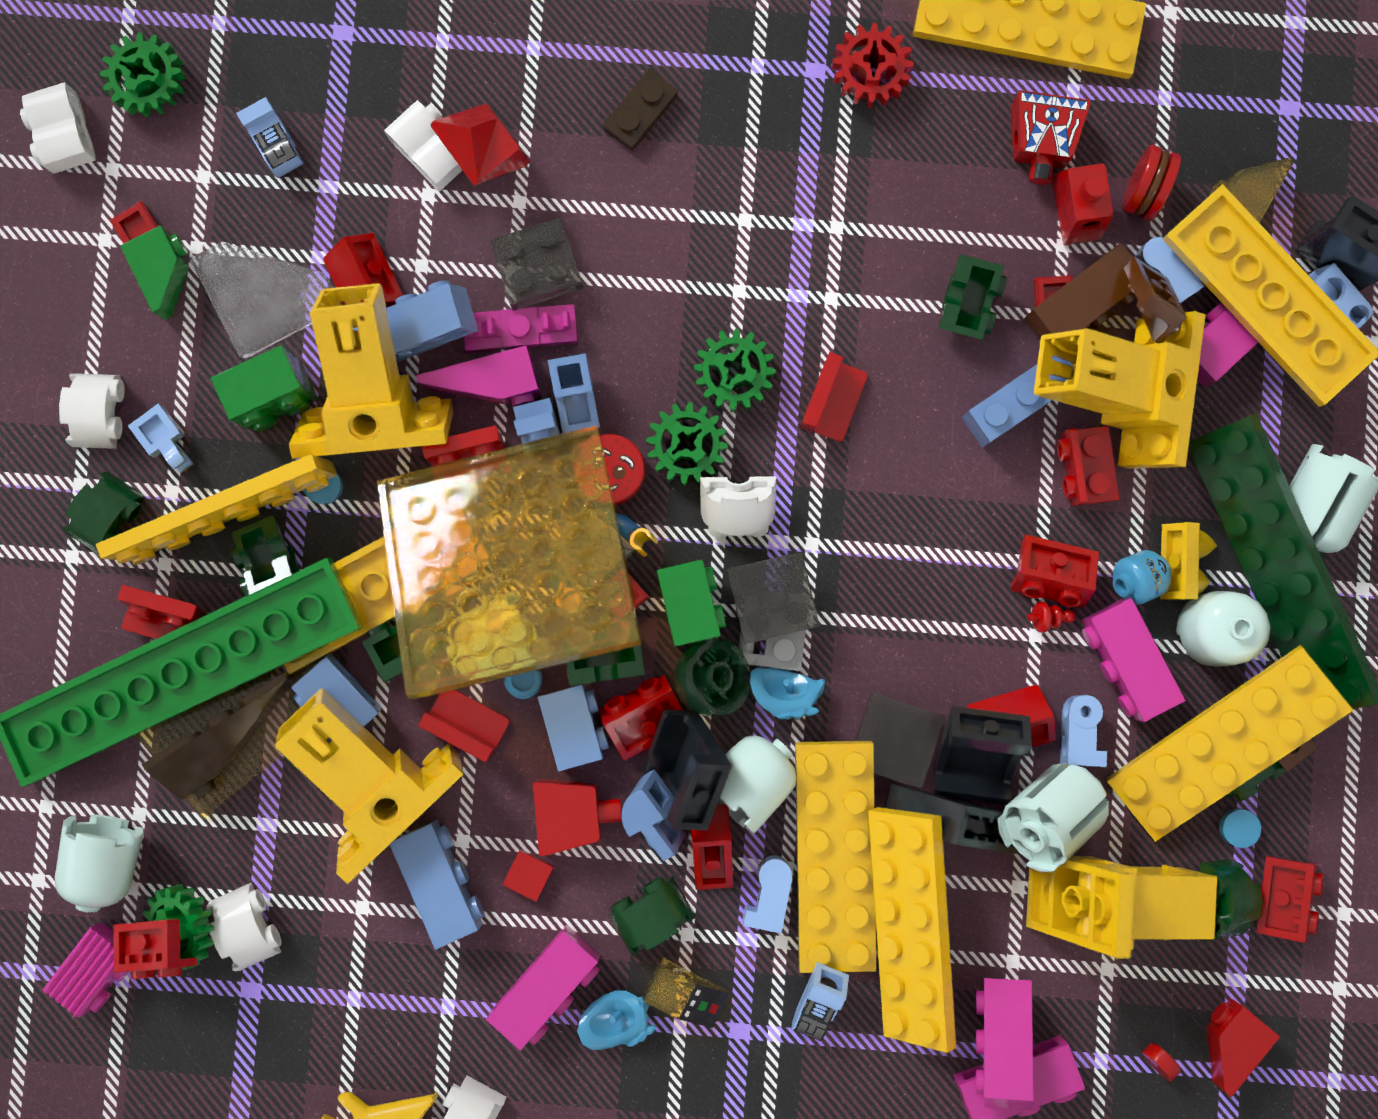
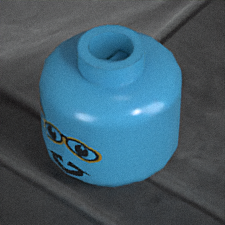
(1142, 576)

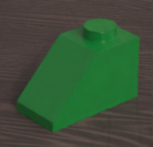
(158, 268)

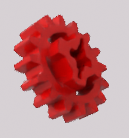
(858, 65)

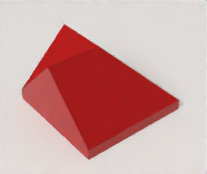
(480, 144)

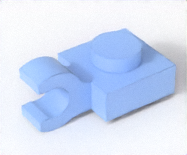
(159, 435)

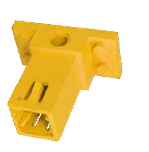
(1134, 386)
(367, 398)
(360, 774)
(1114, 903)

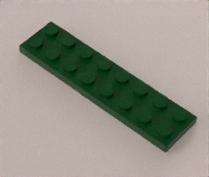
(1281, 555)

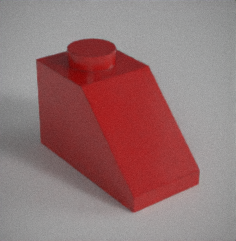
(713, 852)
(1236, 1044)

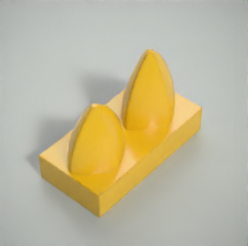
(1182, 548)

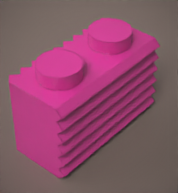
(86, 973)

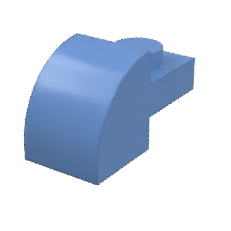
(574, 392)
(536, 420)
(648, 812)

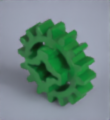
(145, 90)
(718, 363)
(675, 430)
(180, 904)

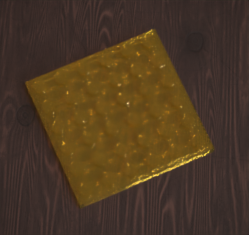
(506, 563)

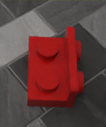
(464, 446)
(1088, 466)
(1056, 571)
(155, 614)
(635, 716)
(1289, 898)
(149, 947)

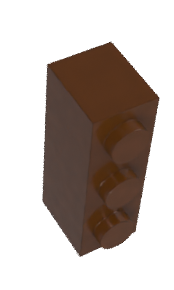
(1086, 297)

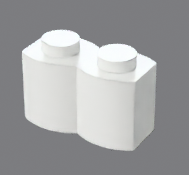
(57, 128)
(422, 146)

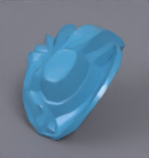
(786, 692)
(614, 1021)

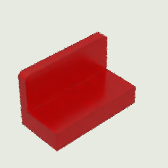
(360, 261)
(834, 399)
(1027, 702)
(465, 724)

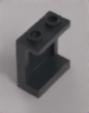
(1347, 241)
(980, 754)
(691, 765)

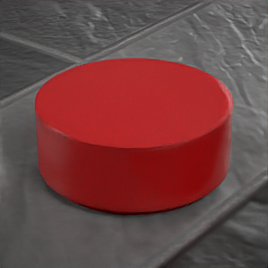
(1161, 1061)

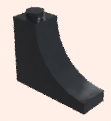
(961, 821)

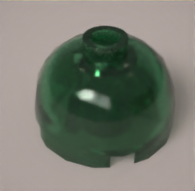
(712, 678)

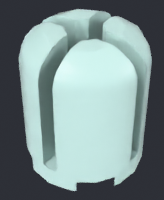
(1333, 496)
(1054, 816)

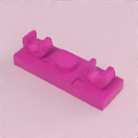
(523, 328)

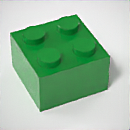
(265, 389)
(690, 603)

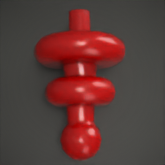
(1048, 616)

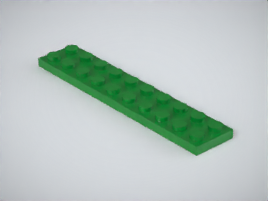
(178, 672)

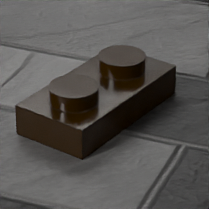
(640, 109)

